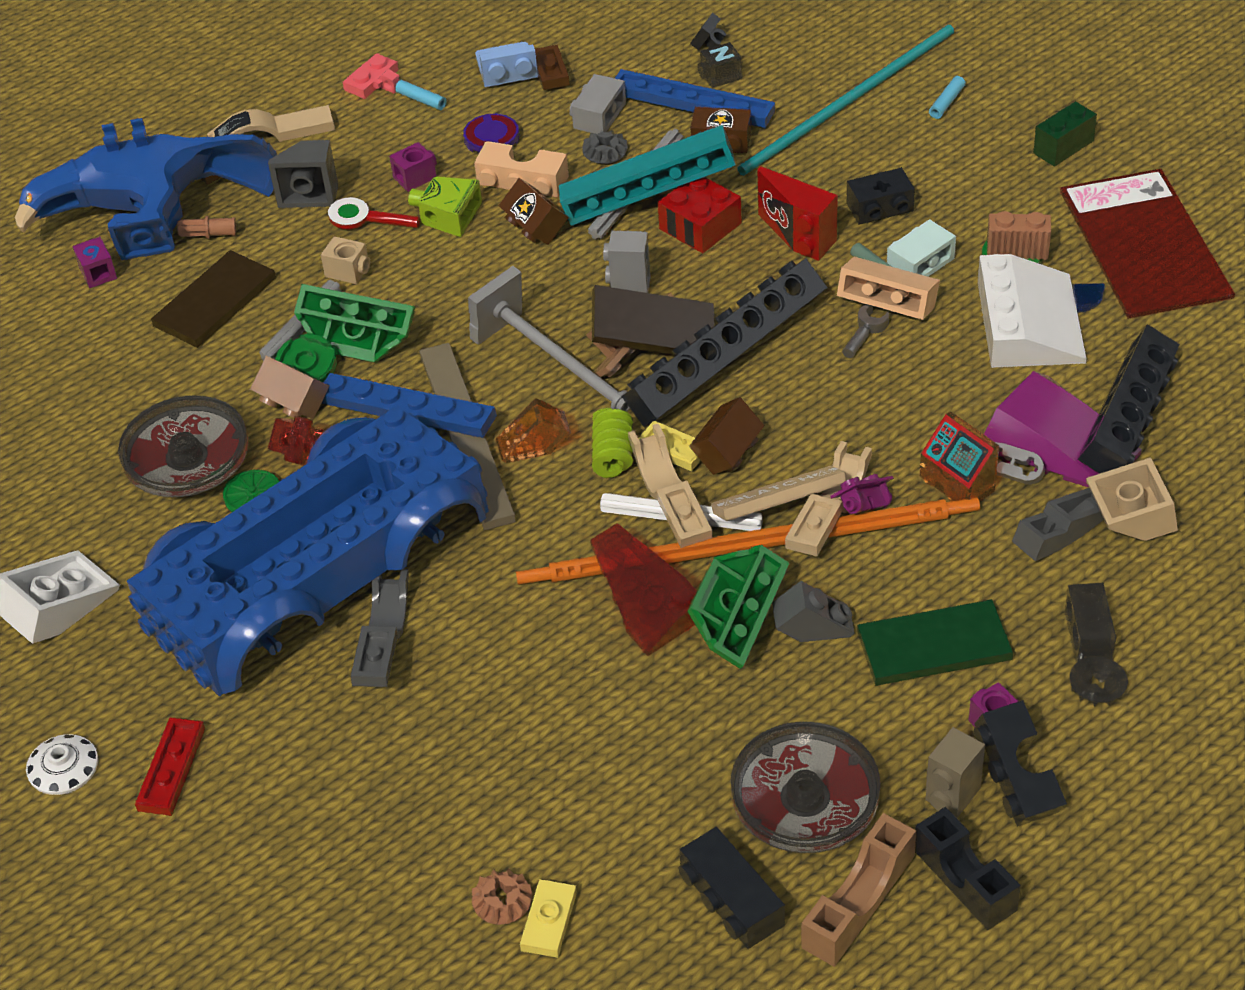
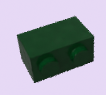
(1064, 133)

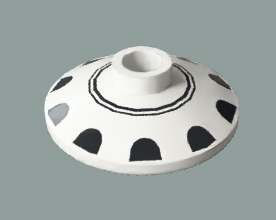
(62, 764)

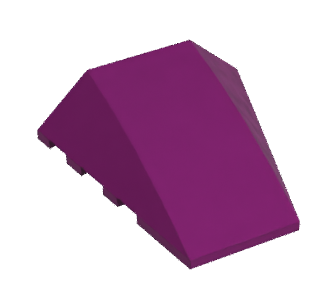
(1048, 422)

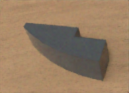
(1059, 524)

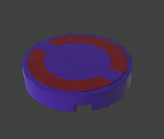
(490, 128)

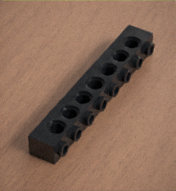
(650, 404)

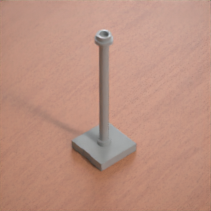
(501, 304)

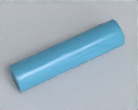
(421, 95)
(947, 97)

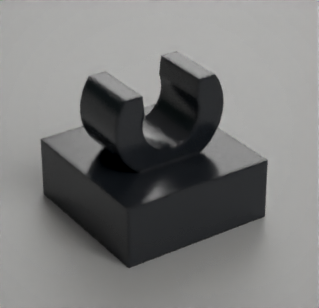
(709, 34)

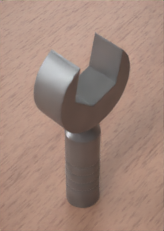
(866, 325)

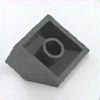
(304, 175)

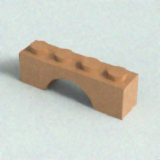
(840, 918)

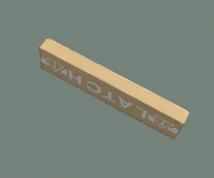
(778, 493)

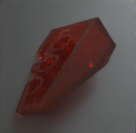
(644, 588)

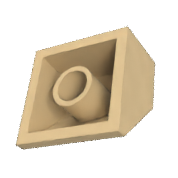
(1134, 500)

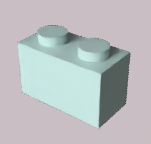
(923, 249)

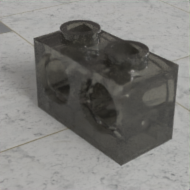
(1089, 621)

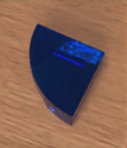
(1087, 296)

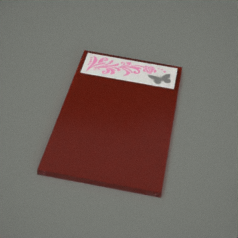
(1146, 243)

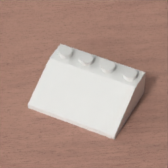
(1028, 313)

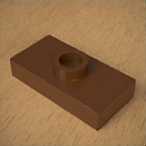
(551, 67)

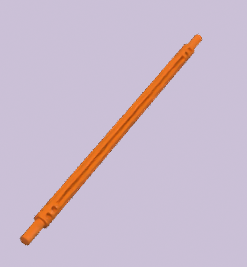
(767, 537)

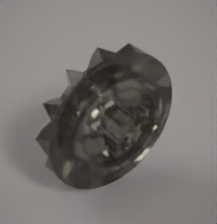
(1105, 671)

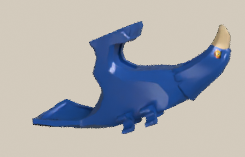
(144, 178)

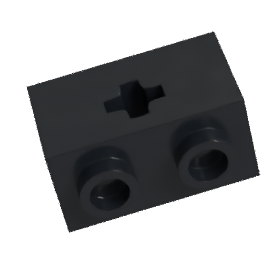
(880, 196)

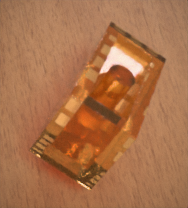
(533, 432)

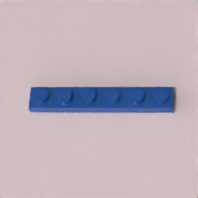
(688, 96)
(429, 408)

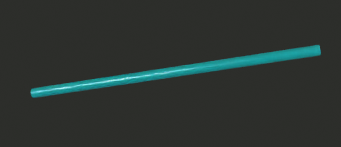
(844, 100)

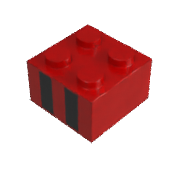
(699, 213)

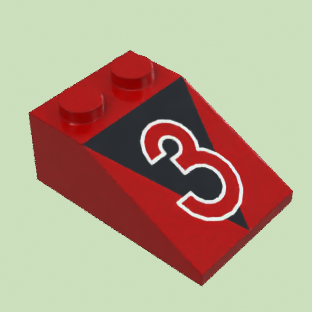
(798, 212)

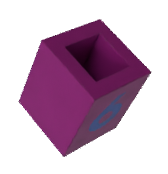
(94, 262)

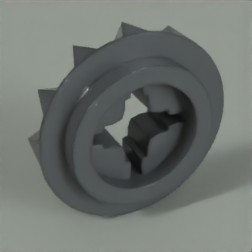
(604, 154)

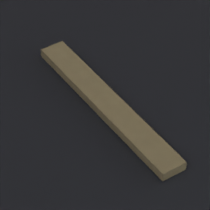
(448, 382)

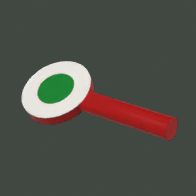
(354, 212)

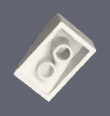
(52, 594)

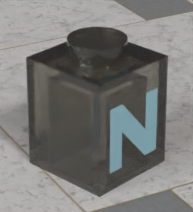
(720, 65)

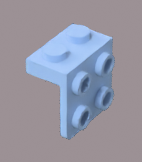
(507, 63)

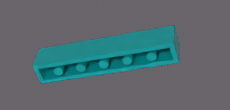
(646, 175)

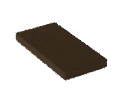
(213, 298)
(646, 319)

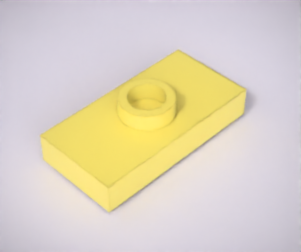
(677, 446)
(548, 918)

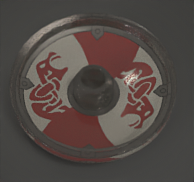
(183, 446)
(805, 787)

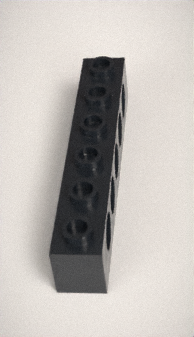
(1130, 401)

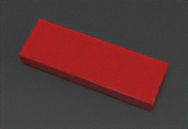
(170, 766)

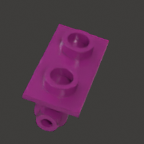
(865, 493)

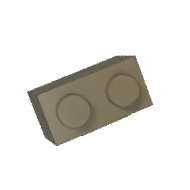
(954, 772)

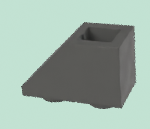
(811, 615)

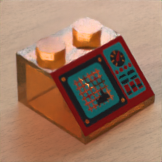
(960, 460)

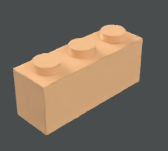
(888, 287)

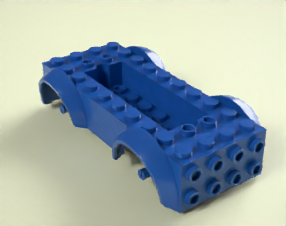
(301, 543)

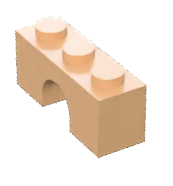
(498, 169)

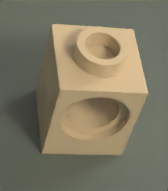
(345, 260)

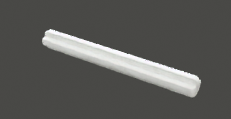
(651, 509)

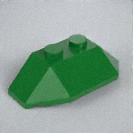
(354, 323)
(736, 600)

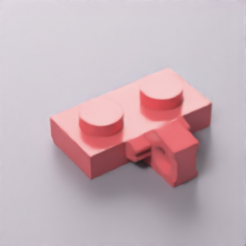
(373, 74)

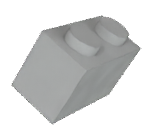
(598, 104)
(628, 261)

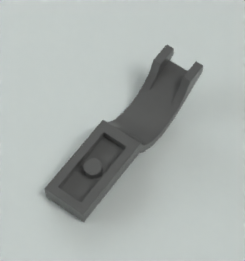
(379, 639)

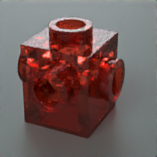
(294, 438)

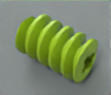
(610, 442)

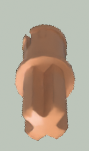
(206, 227)

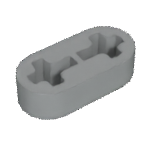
(1022, 457)

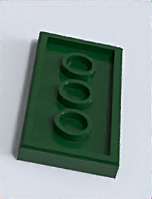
(934, 642)

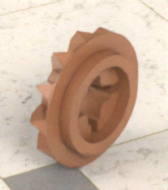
(489, 906)

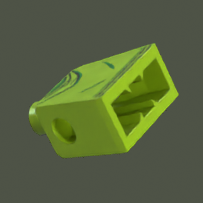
(447, 203)

